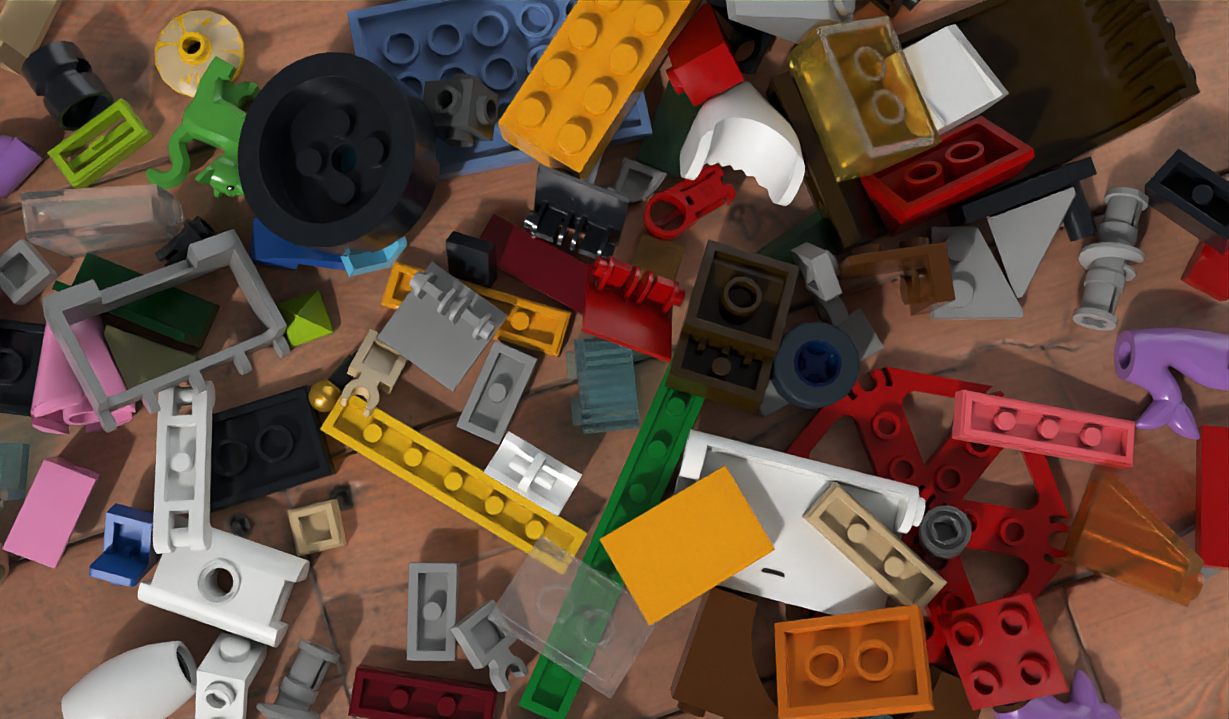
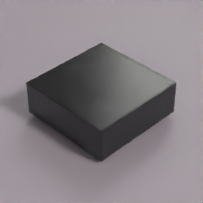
(471, 259)

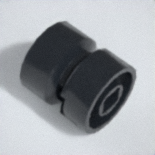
(68, 83)

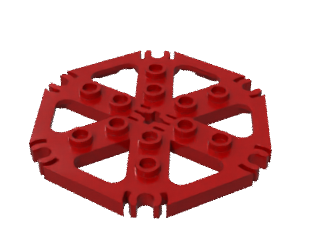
(947, 479)

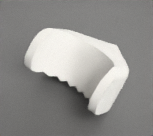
(749, 135)

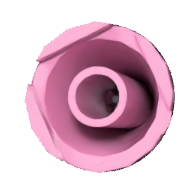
(57, 392)

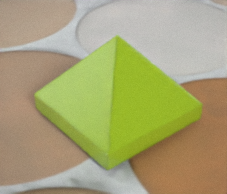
(305, 318)

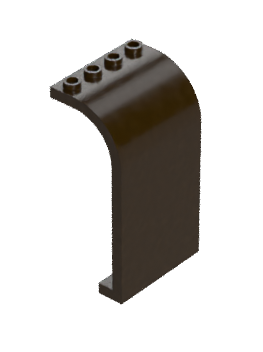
(1073, 83)

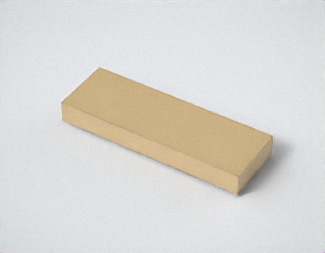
(873, 548)

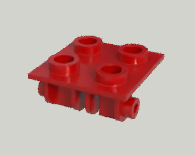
(630, 309)
(1002, 651)

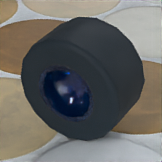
(827, 354)

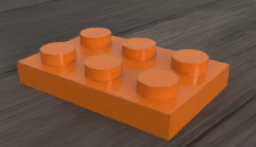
(853, 665)

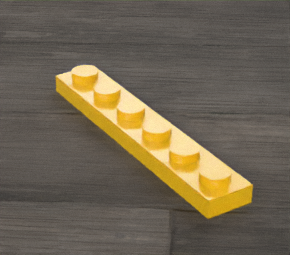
(448, 477)

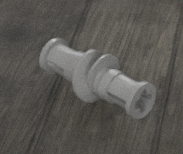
(1109, 258)
(302, 683)

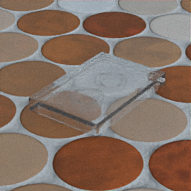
(573, 616)

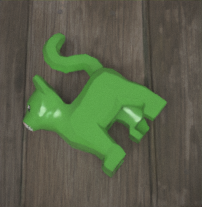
(217, 120)

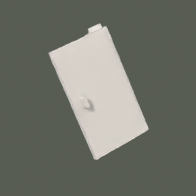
(780, 493)

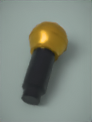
(326, 393)

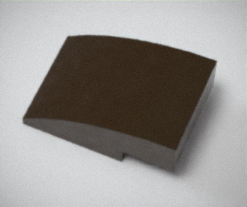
(732, 326)

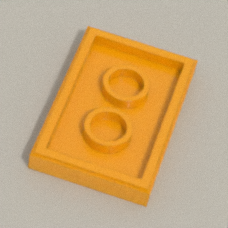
(687, 545)

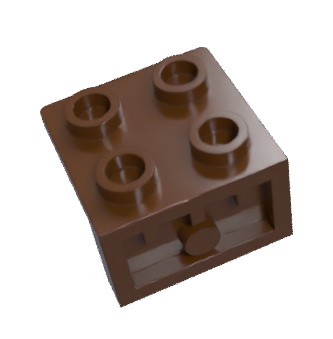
(926, 270)

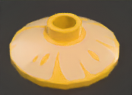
(216, 38)

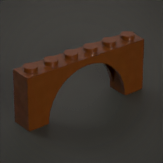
(722, 678)

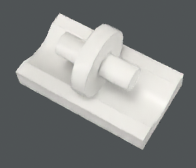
(533, 473)

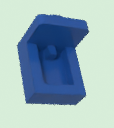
(126, 547)

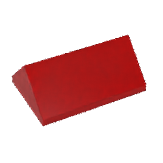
(954, 171)

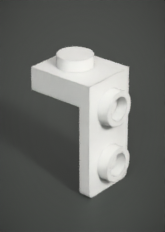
(226, 676)

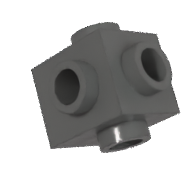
(462, 109)

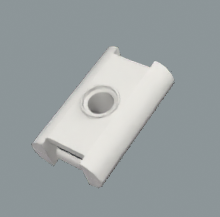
(260, 589)

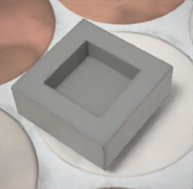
(24, 272)

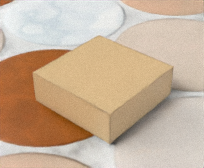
(317, 527)

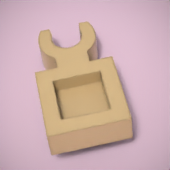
(375, 368)

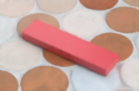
(1043, 429)

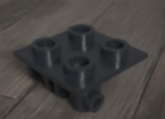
(577, 206)

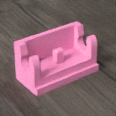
(51, 511)

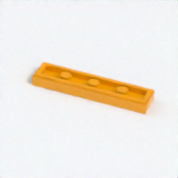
(527, 324)

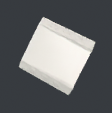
(952, 78)

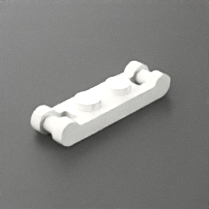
(183, 469)

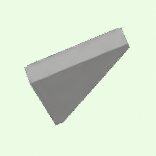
(1027, 234)

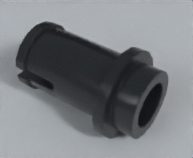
(177, 247)

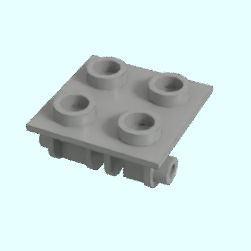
(442, 326)

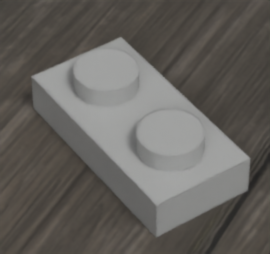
(497, 393)
(432, 611)

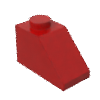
(703, 58)

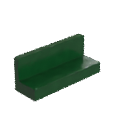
(165, 312)

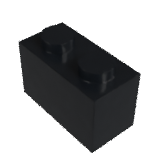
(1192, 199)

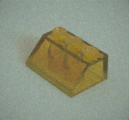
(862, 96)

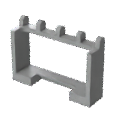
(203, 257)

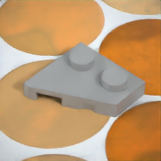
(976, 278)

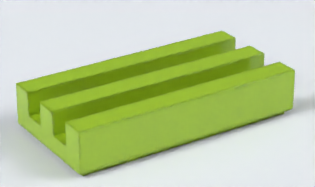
(101, 148)

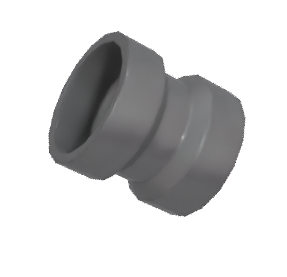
(939, 539)

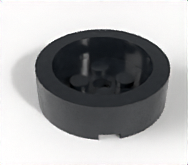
(294, 164)

